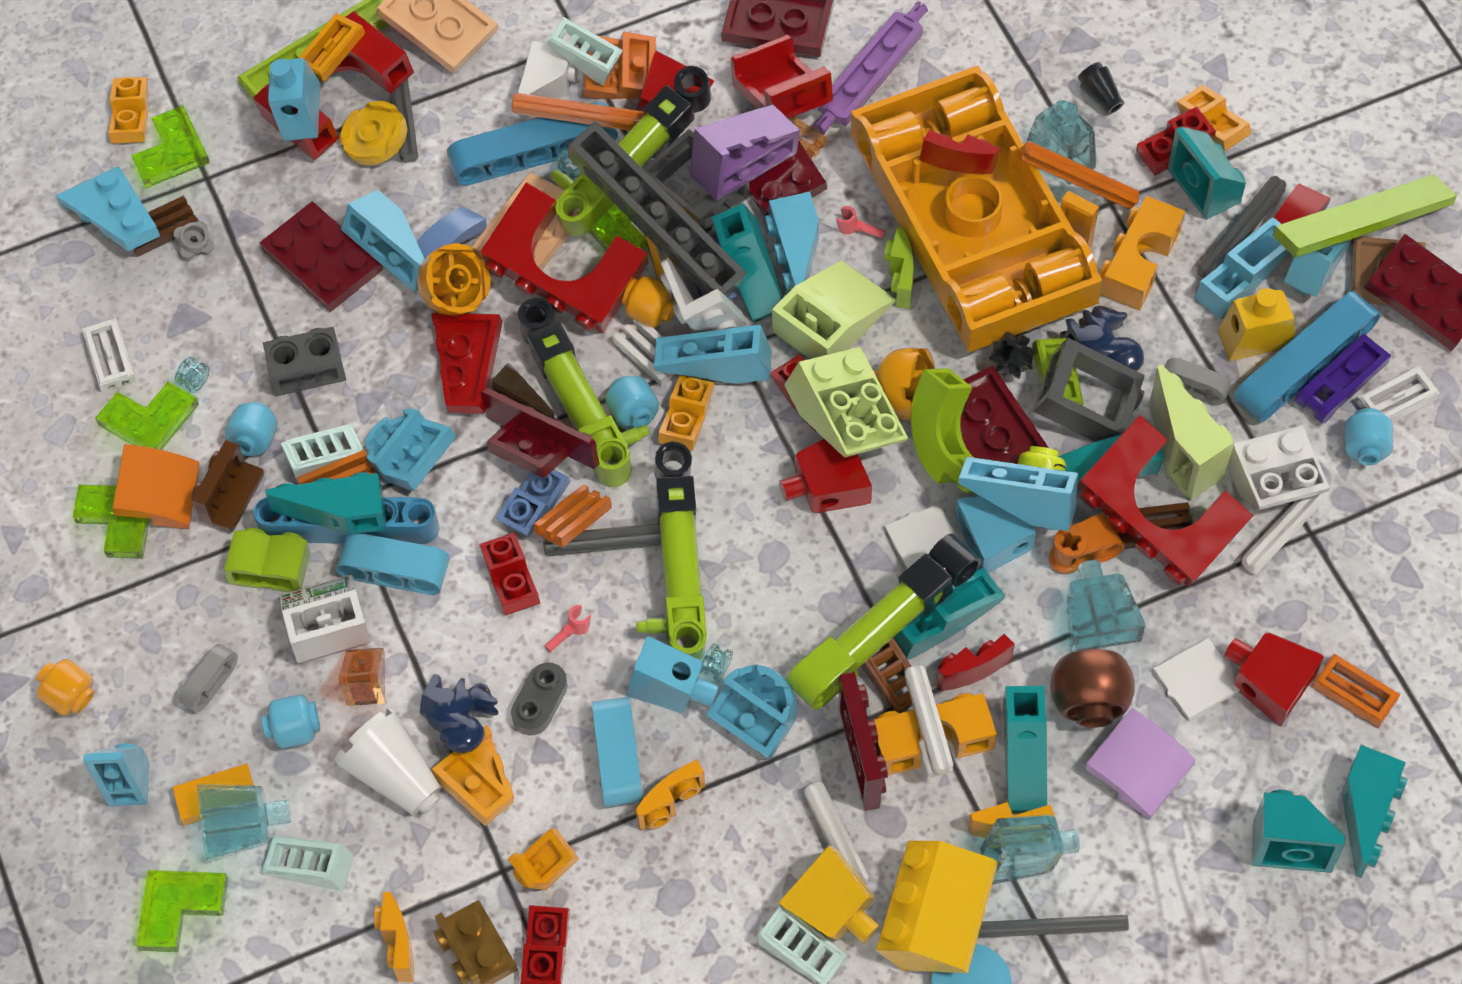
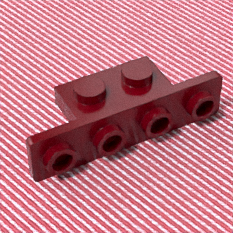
(534, 439)

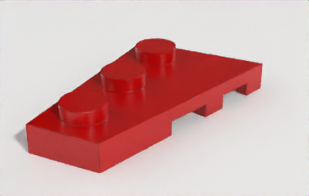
(467, 357)

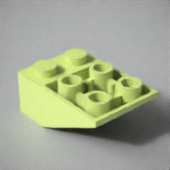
(829, 311)
(845, 402)
(1196, 444)

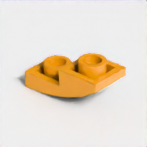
(129, 110)
(686, 411)
(659, 803)
(394, 930)

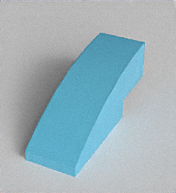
(1242, 270)

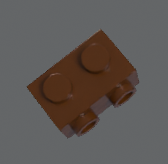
(226, 488)

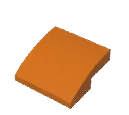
(630, 72)
(156, 486)

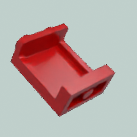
(778, 77)

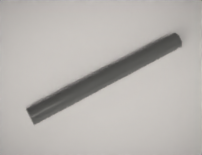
(1053, 926)

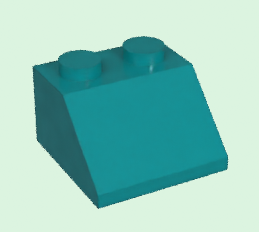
(1205, 172)
(1294, 835)

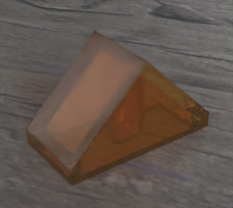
(363, 676)

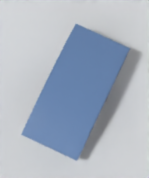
(453, 228)
(532, 501)

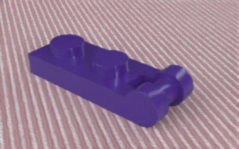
(1343, 377)

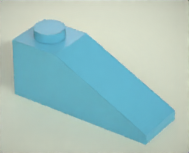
(385, 234)
(1313, 270)
(717, 355)
(1028, 492)
(120, 774)

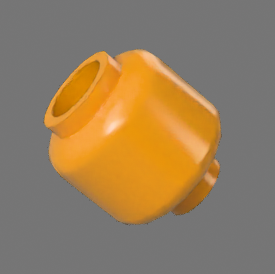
(648, 301)
(65, 687)

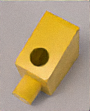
(1257, 325)
(832, 898)

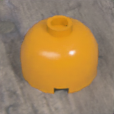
(453, 280)
(900, 375)

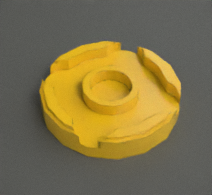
(373, 133)

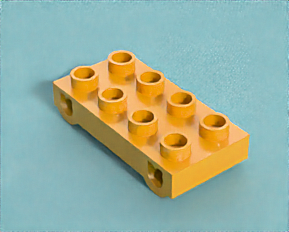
(987, 240)

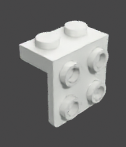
(701, 314)

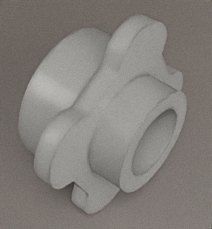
(197, 230)

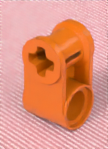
(1084, 542)

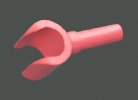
(851, 224)
(573, 627)

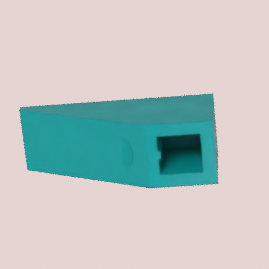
(744, 243)
(339, 504)
(1025, 747)
(1366, 800)

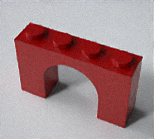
(372, 56)
(591, 298)
(1181, 551)

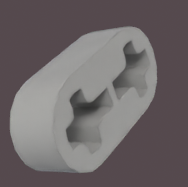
(1199, 381)
(208, 678)

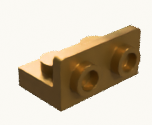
(475, 945)

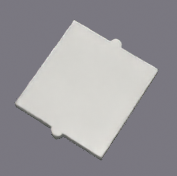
(918, 533)
(1197, 679)

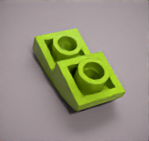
(901, 267)

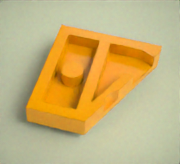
(477, 780)

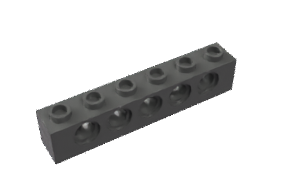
(654, 212)

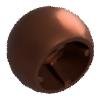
(1092, 687)

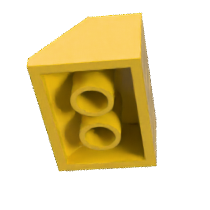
(936, 907)

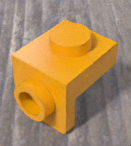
(543, 861)

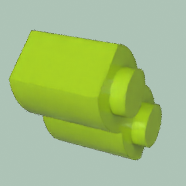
(267, 560)

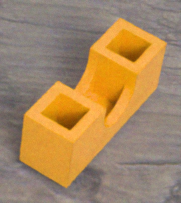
(1151, 229)
(964, 722)

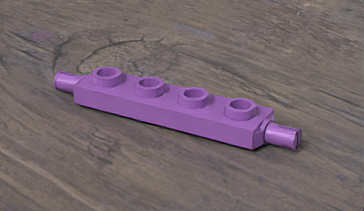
(872, 67)

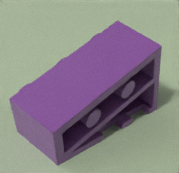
(741, 149)

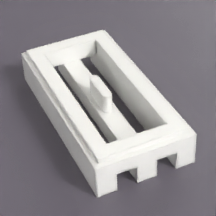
(631, 331)
(116, 377)
(1366, 400)

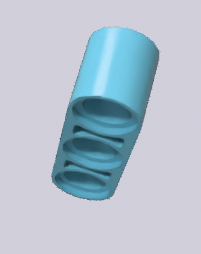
(393, 563)
(617, 751)

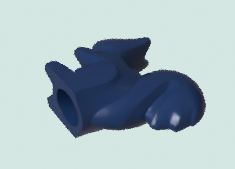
(1097, 334)
(451, 712)

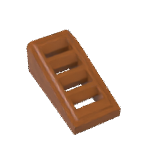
(900, 664)

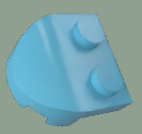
(407, 448)
(756, 707)

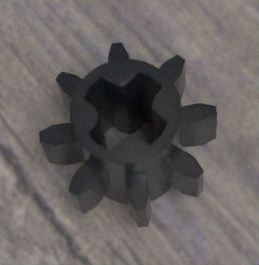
(1012, 355)

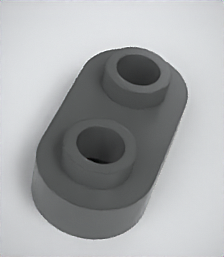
(540, 696)

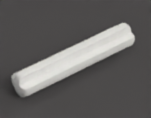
(1280, 533)
(928, 720)
(832, 826)

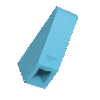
(796, 234)

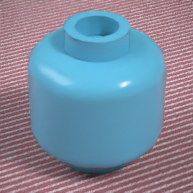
(632, 402)
(252, 428)
(1368, 436)
(291, 721)

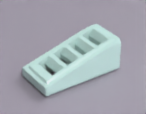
(597, 46)
(308, 443)
(331, 869)
(809, 936)

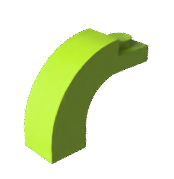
(936, 424)

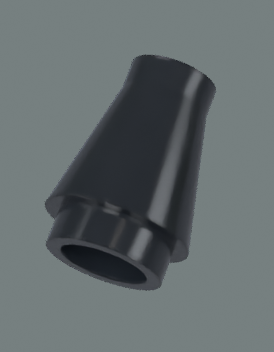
(1100, 86)

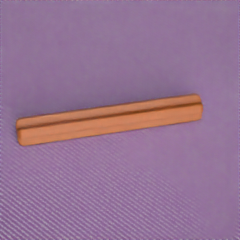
(575, 111)
(1079, 175)

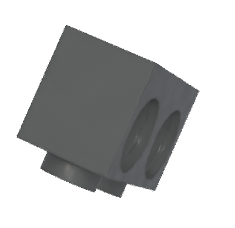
(305, 368)

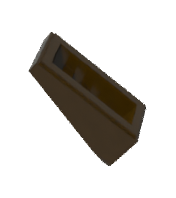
(513, 385)

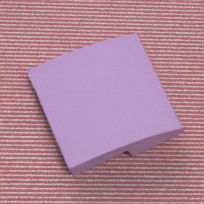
(1140, 763)

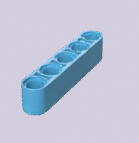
(513, 148)
(1306, 356)
(401, 526)

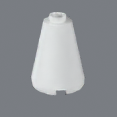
(391, 763)

